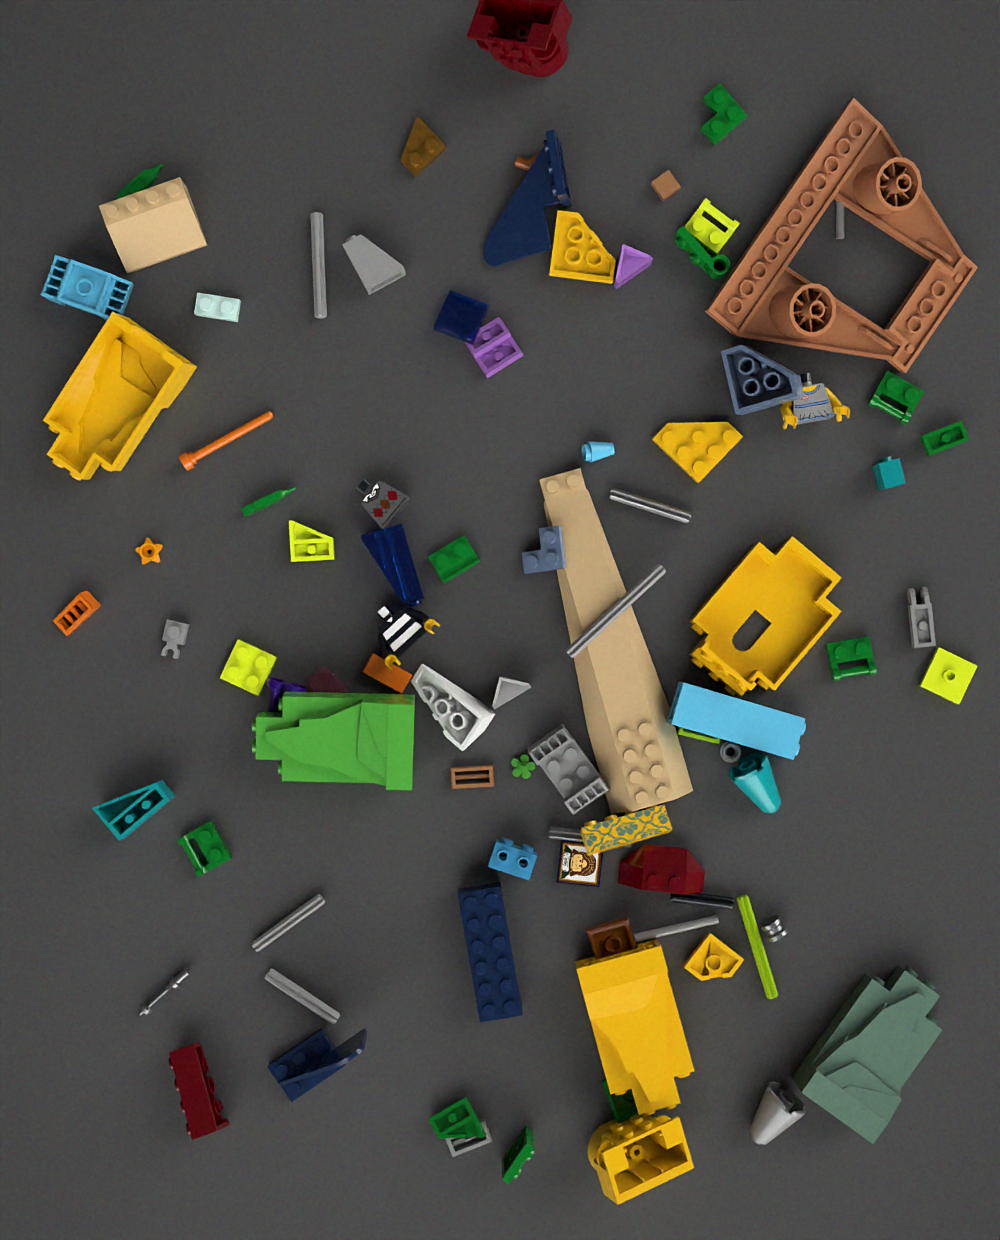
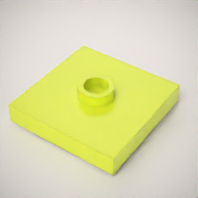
(948, 675)

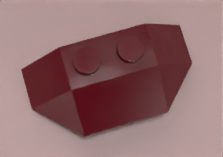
(662, 870)

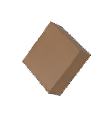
(665, 185)

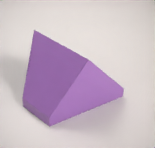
(630, 264)

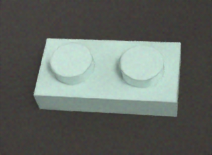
(217, 307)

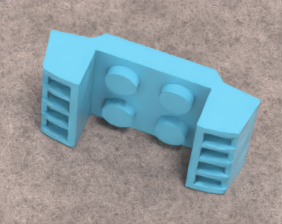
(86, 288)

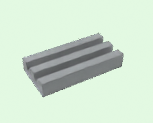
(454, 1152)

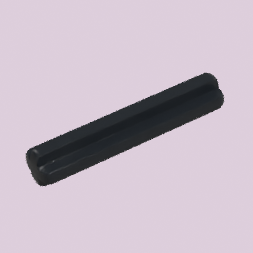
(704, 900)

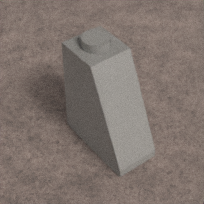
(372, 264)

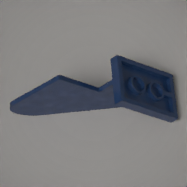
(523, 223)
(314, 1062)

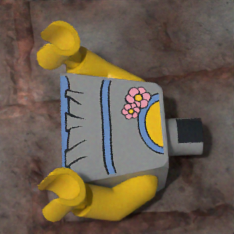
(816, 405)

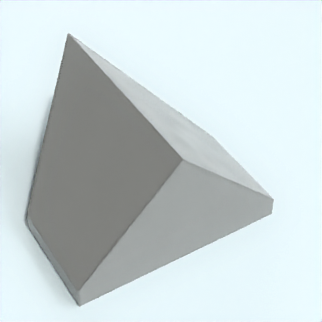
(507, 690)

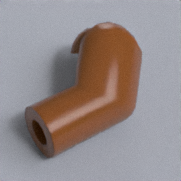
(525, 164)

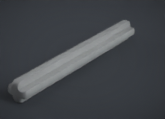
(318, 265)

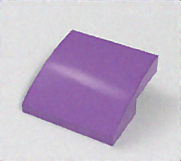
(494, 348)

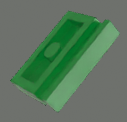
(454, 559)

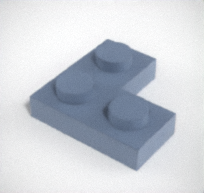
(551, 553)

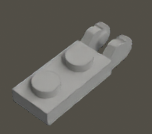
(920, 619)

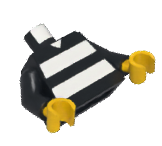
(401, 631)

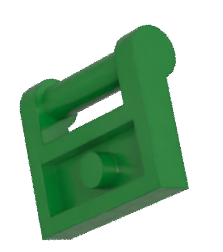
(899, 392)
(848, 651)
(211, 846)

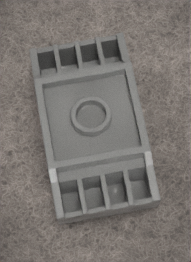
(568, 768)

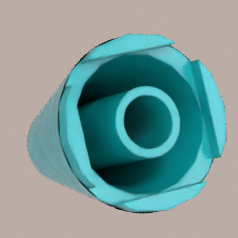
(756, 781)

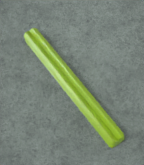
(757, 946)

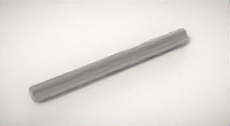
(616, 610)

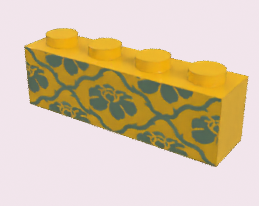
(625, 829)

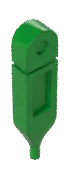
(141, 182)
(266, 501)

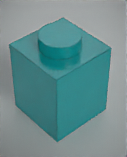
(888, 473)

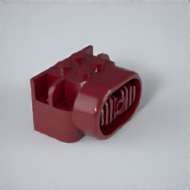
(523, 34)

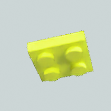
(248, 667)

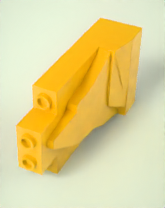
(114, 397)
(636, 1025)

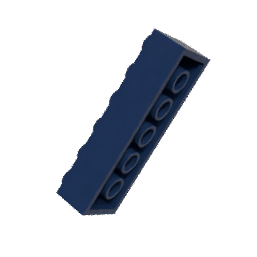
(490, 952)

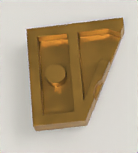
(421, 148)

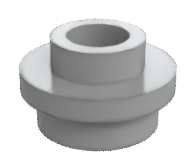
(735, 756)

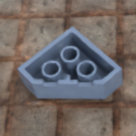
(758, 381)

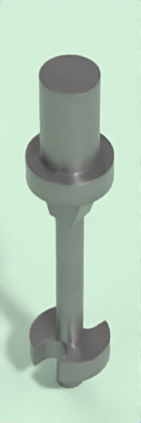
(174, 982)

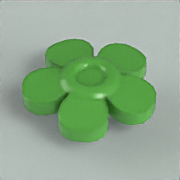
(522, 766)

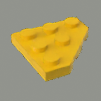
(579, 252)
(697, 445)

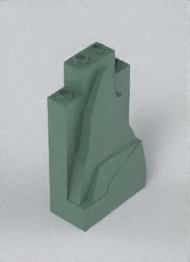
(871, 1051)

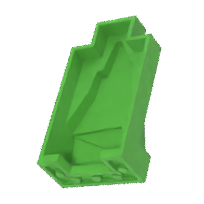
(340, 738)

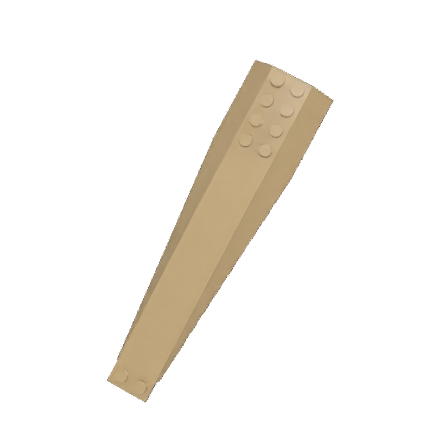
(615, 673)

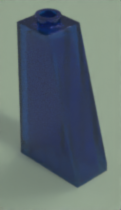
(395, 559)

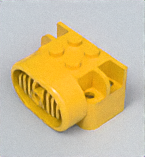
(638, 1154)

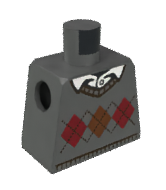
(382, 501)

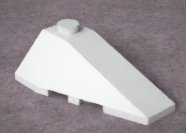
(455, 709)

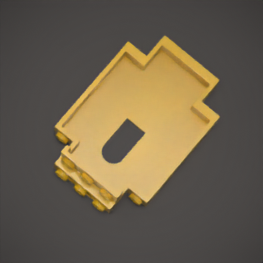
(788, 593)

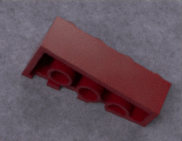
(196, 1091)

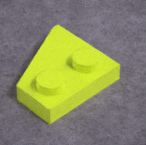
(309, 544)

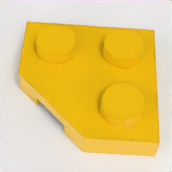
(713, 959)

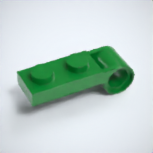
(699, 256)

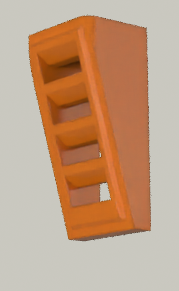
(86, 603)

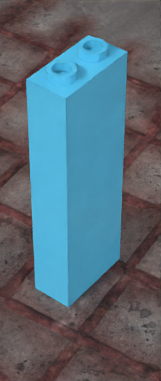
(736, 720)

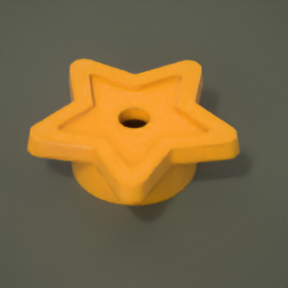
(143, 551)

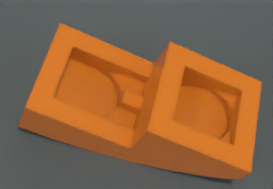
(395, 678)

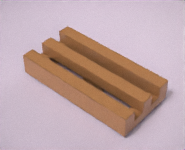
(472, 776)

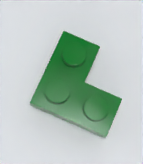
(727, 114)

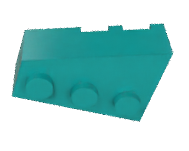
(131, 810)

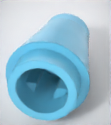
(596, 450)

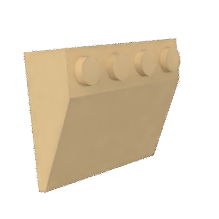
(153, 225)

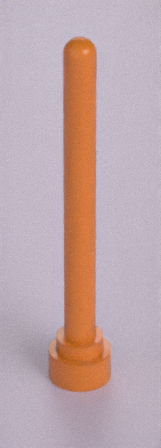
(190, 459)

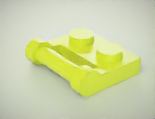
(706, 232)

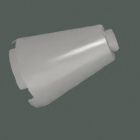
(775, 1113)

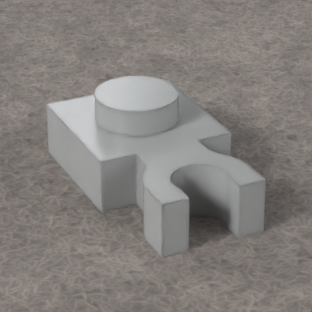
(175, 634)

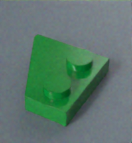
(457, 1121)

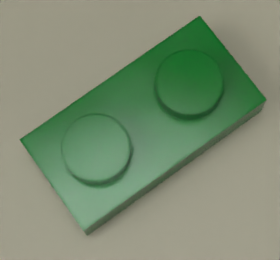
(944, 438)

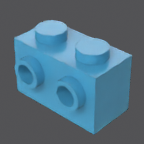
(511, 861)

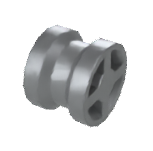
(774, 928)

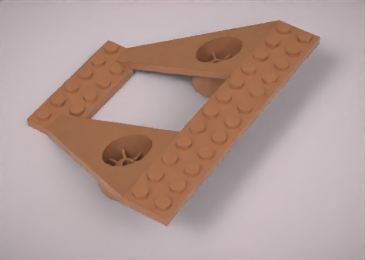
(845, 167)

